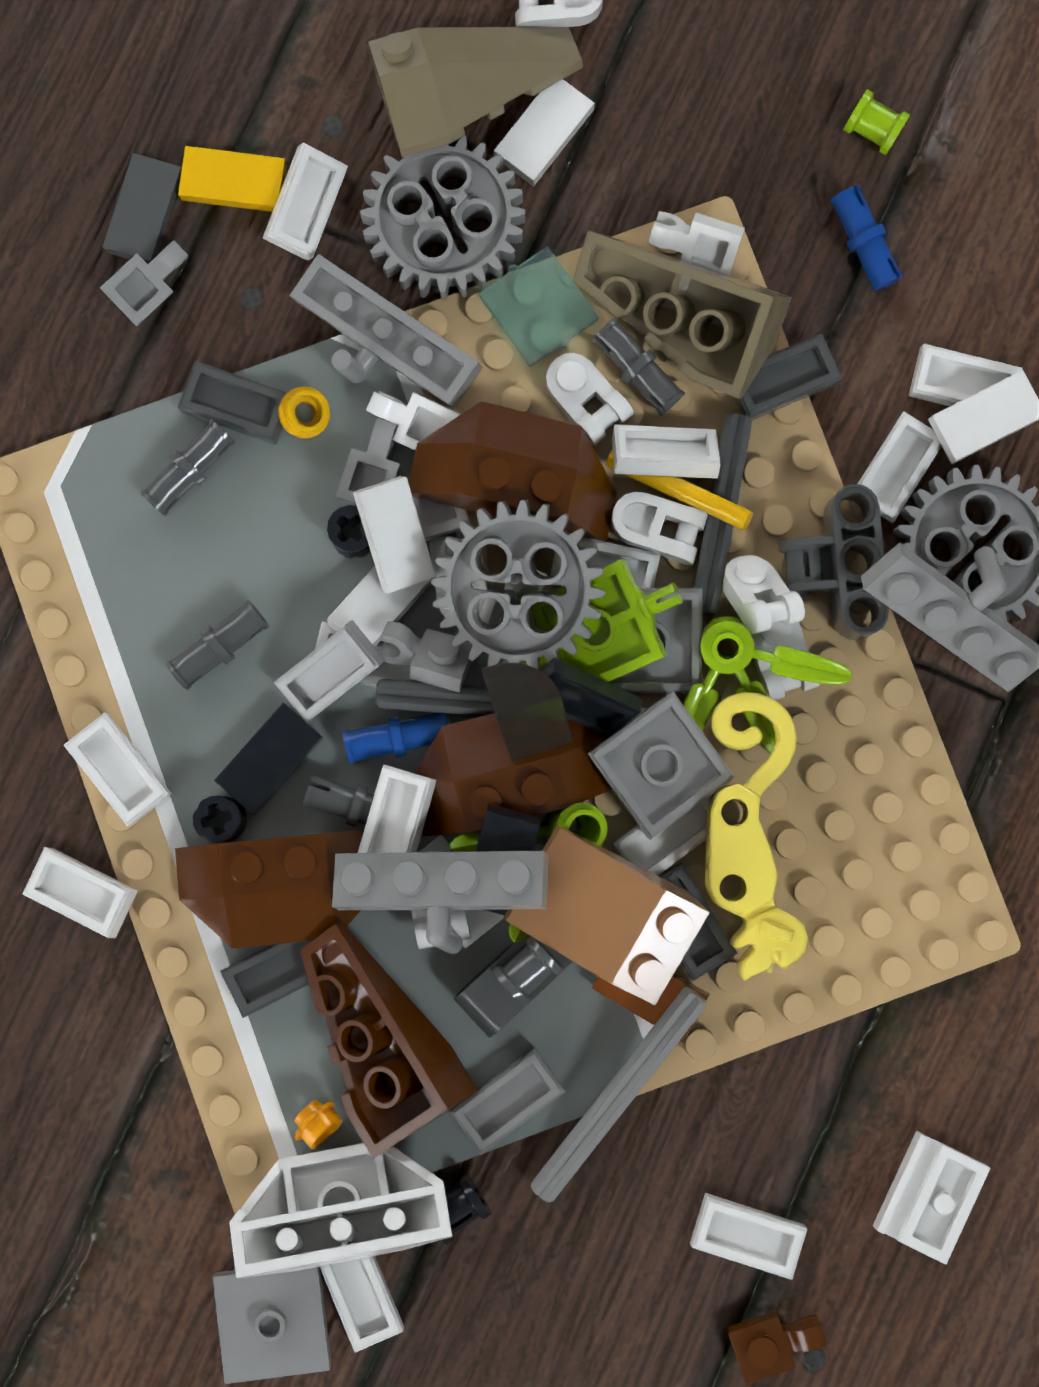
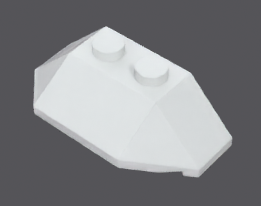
(337, 1210)

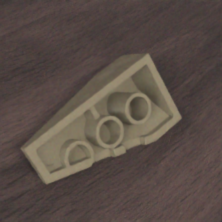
(455, 75)
(696, 316)

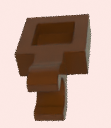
(766, 1346)

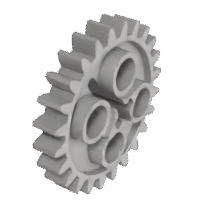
(482, 196)
(945, 518)
(520, 538)

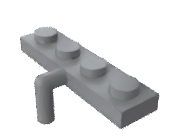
(383, 334)
(953, 615)
(441, 884)

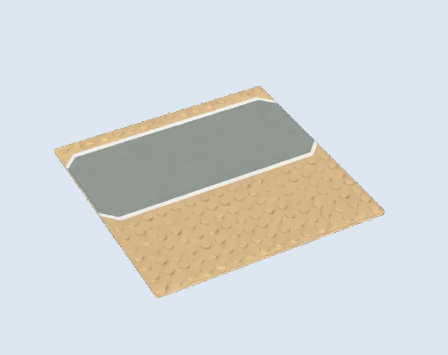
(859, 823)

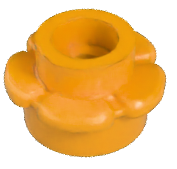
(317, 1123)

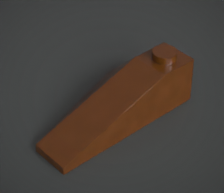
(388, 1052)

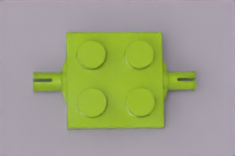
(625, 632)

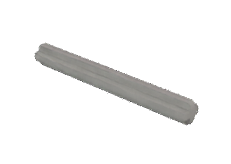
(618, 1094)

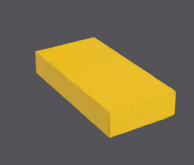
(231, 178)

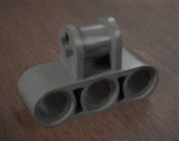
(818, 563)
(510, 983)

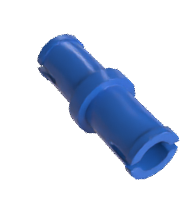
(866, 238)
(393, 736)

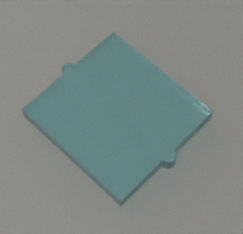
(538, 306)

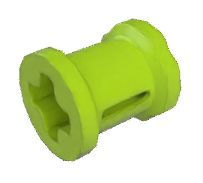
(876, 122)

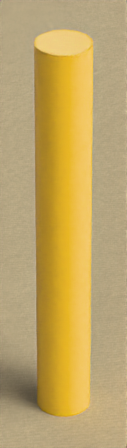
(695, 497)

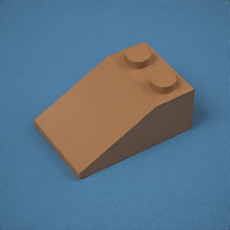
(612, 916)

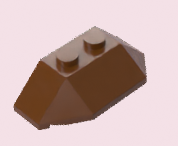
(513, 457)
(476, 771)
(265, 887)

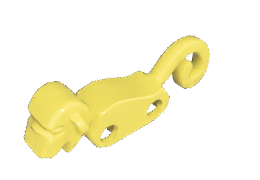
(743, 847)

